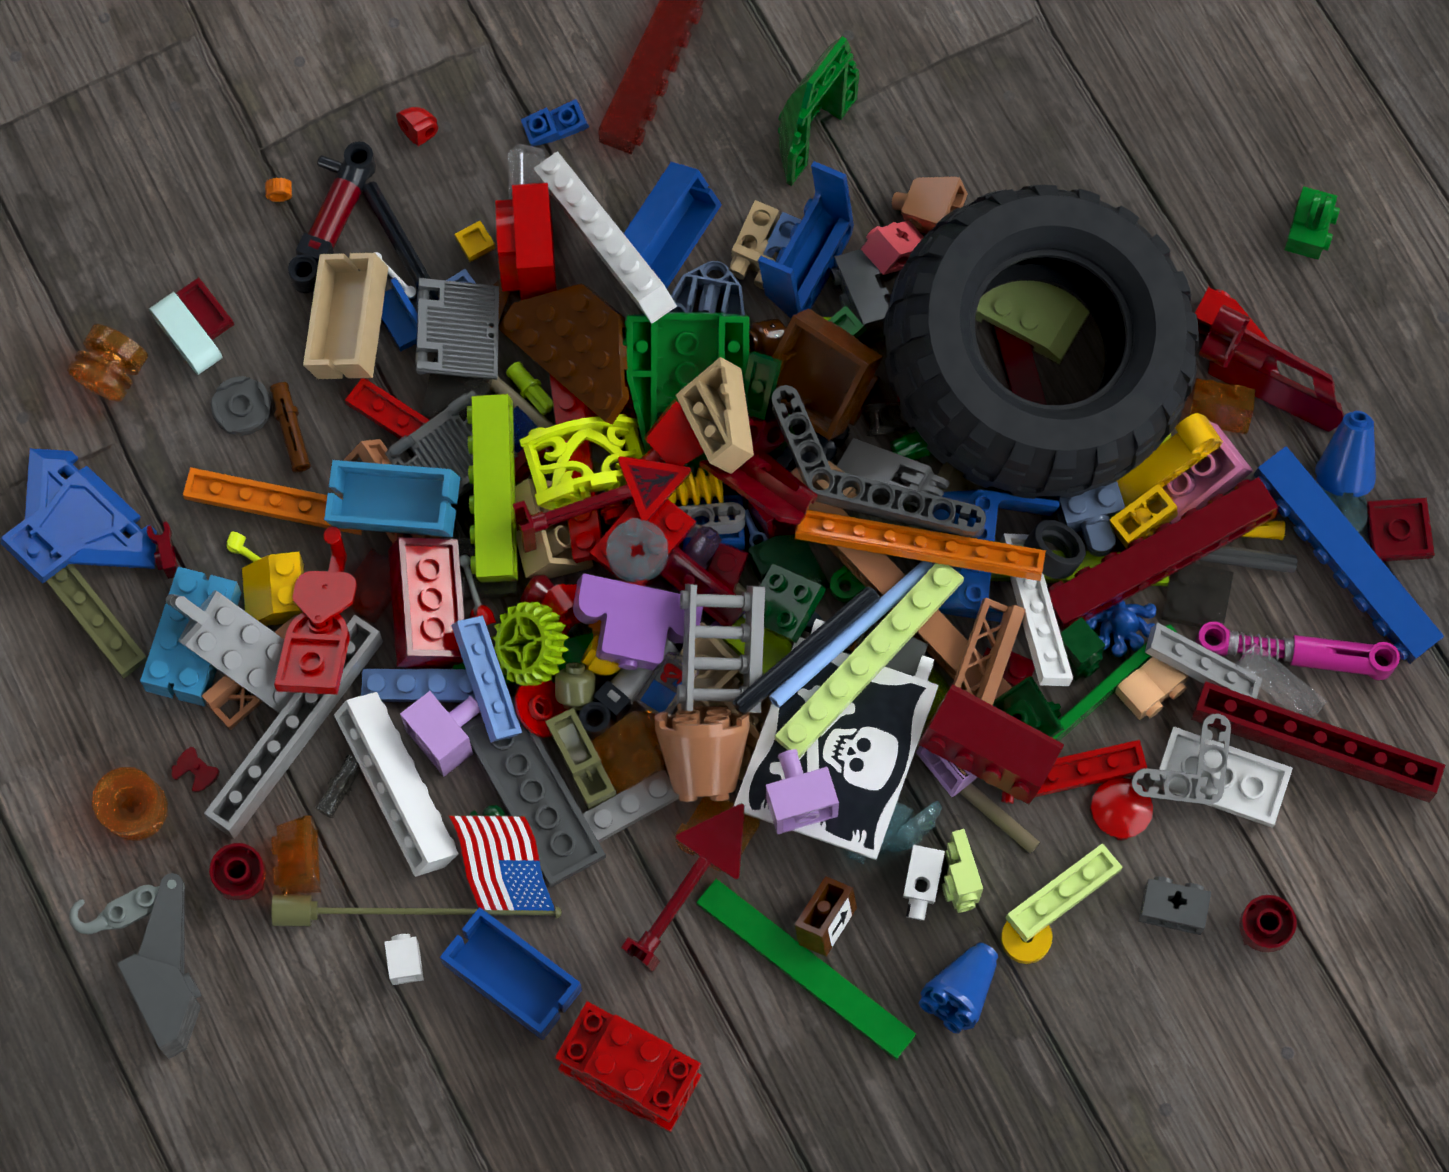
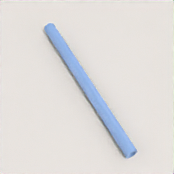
(849, 635)

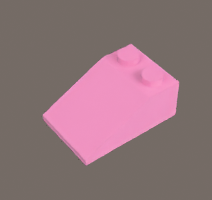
(1208, 477)

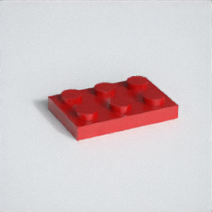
(669, 518)

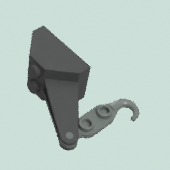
(158, 971)

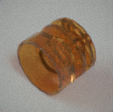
(107, 362)
(118, 791)

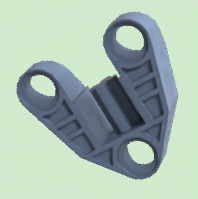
(697, 279)

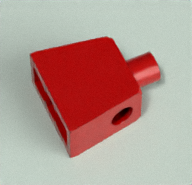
(672, 438)

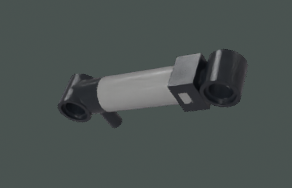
(616, 696)

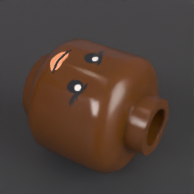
(766, 336)

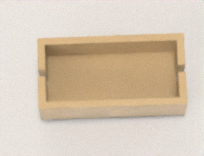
(346, 316)

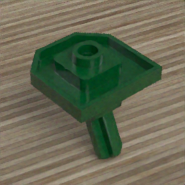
(1030, 706)

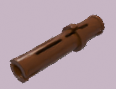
(281, 396)

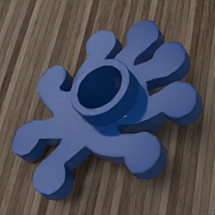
(1123, 624)

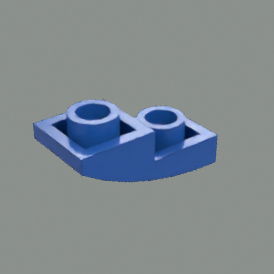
(556, 124)

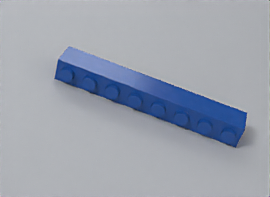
(1348, 556)

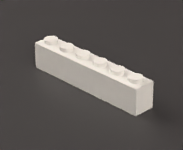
(396, 784)

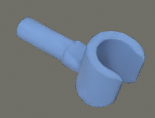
(754, 533)

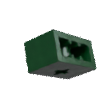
(1082, 649)

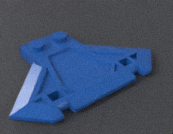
(74, 520)

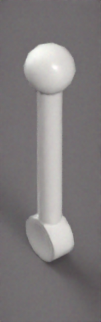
(409, 290)

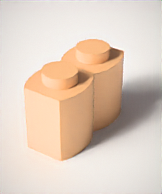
(1150, 686)

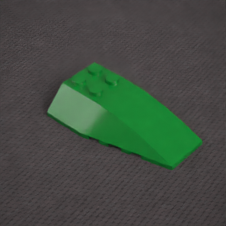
(827, 85)
(673, 353)

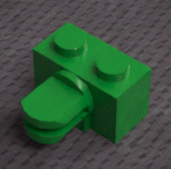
(1311, 223)

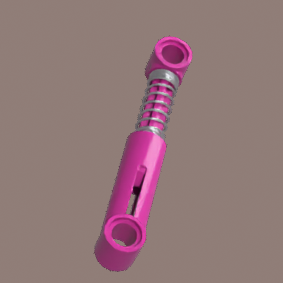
(1307, 651)

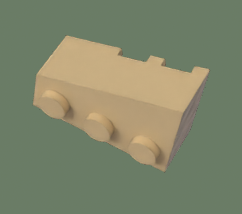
(719, 414)

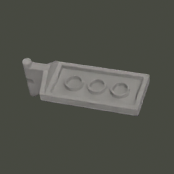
(234, 645)

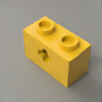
(1144, 515)

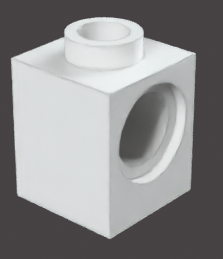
(403, 959)

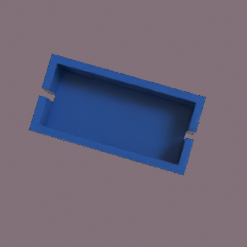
(672, 220)
(511, 973)

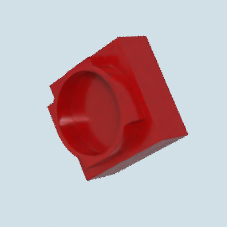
(526, 241)

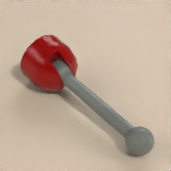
(479, 609)

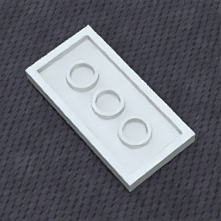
(1252, 783)

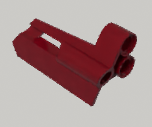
(1252, 362)
(764, 479)

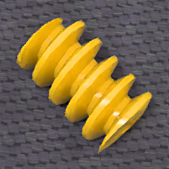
(697, 488)

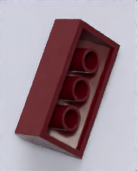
(990, 744)

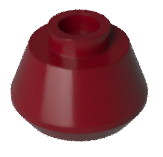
(536, 589)

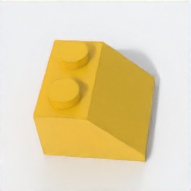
(270, 587)

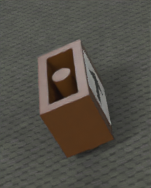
(825, 916)

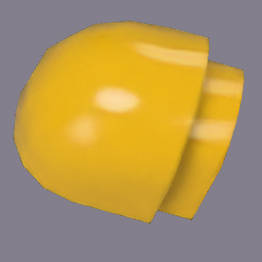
(596, 665)

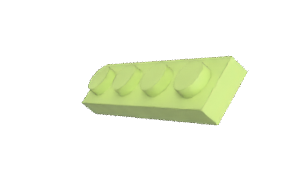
(1063, 892)

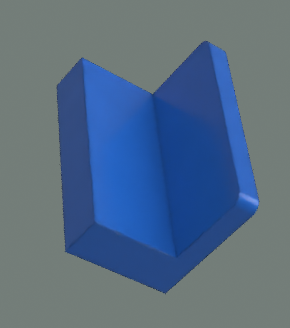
(399, 316)

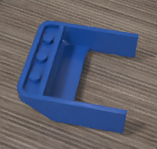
(821, 235)
(976, 585)

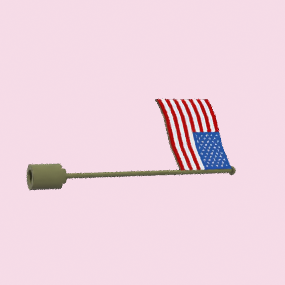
(498, 864)

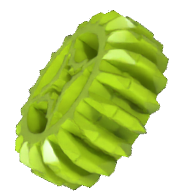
(529, 643)

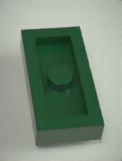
(760, 383)

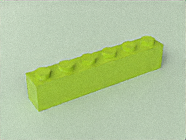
(493, 488)

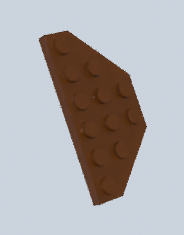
(577, 342)

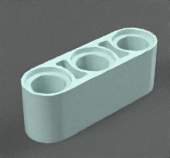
(185, 333)

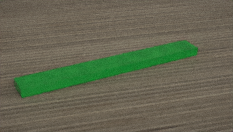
(806, 969)

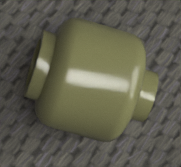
(574, 686)

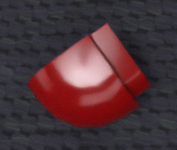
(417, 124)

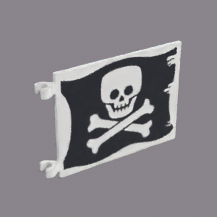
(863, 748)

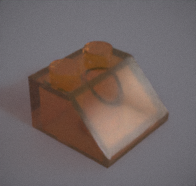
(297, 857)

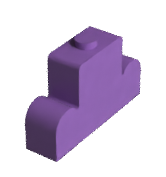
(632, 620)

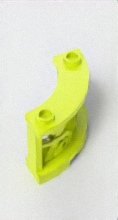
(564, 488)

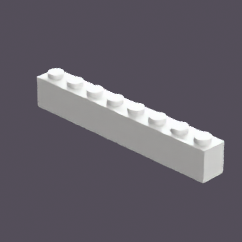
(605, 238)

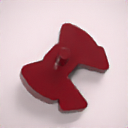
(204, 774)

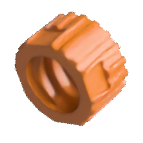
(278, 189)

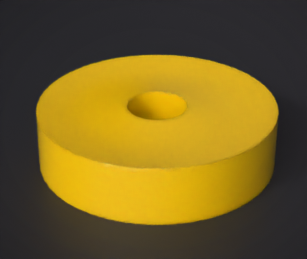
(1025, 952)

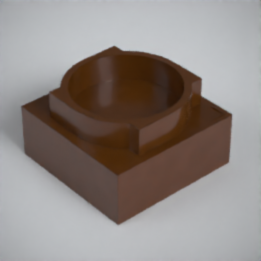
(826, 370)

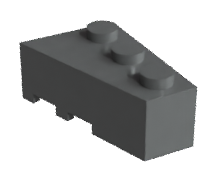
(862, 292)

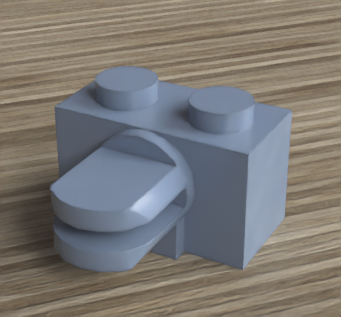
(1091, 516)

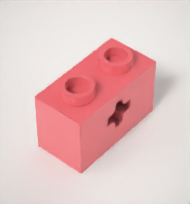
(891, 245)

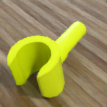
(235, 545)

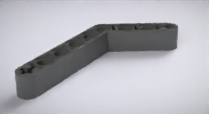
(867, 487)

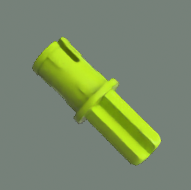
(530, 388)

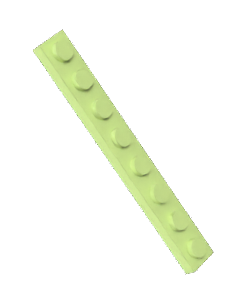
(869, 658)

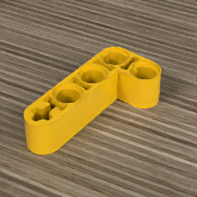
(1172, 458)

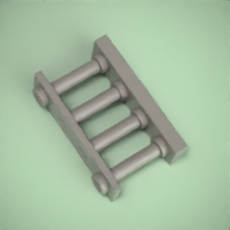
(751, 633)

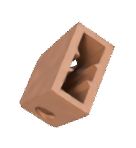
(930, 200)

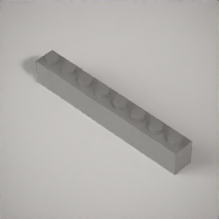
(286, 739)

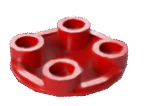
(1120, 809)

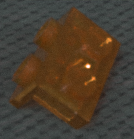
(1224, 404)

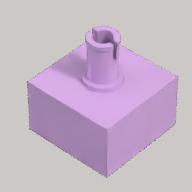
(440, 731)
(801, 796)

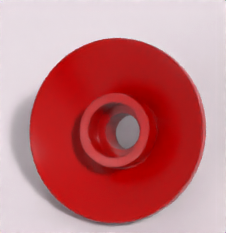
(541, 698)

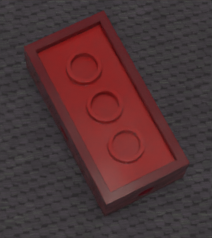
(426, 601)

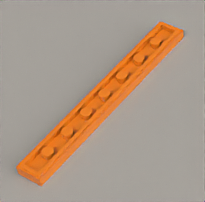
(921, 545)

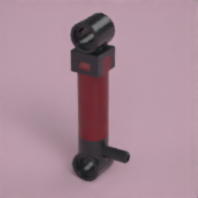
(333, 212)

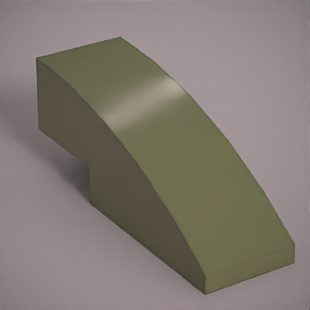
(581, 758)

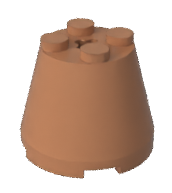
(703, 750)

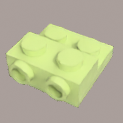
(962, 879)

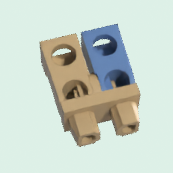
(760, 236)

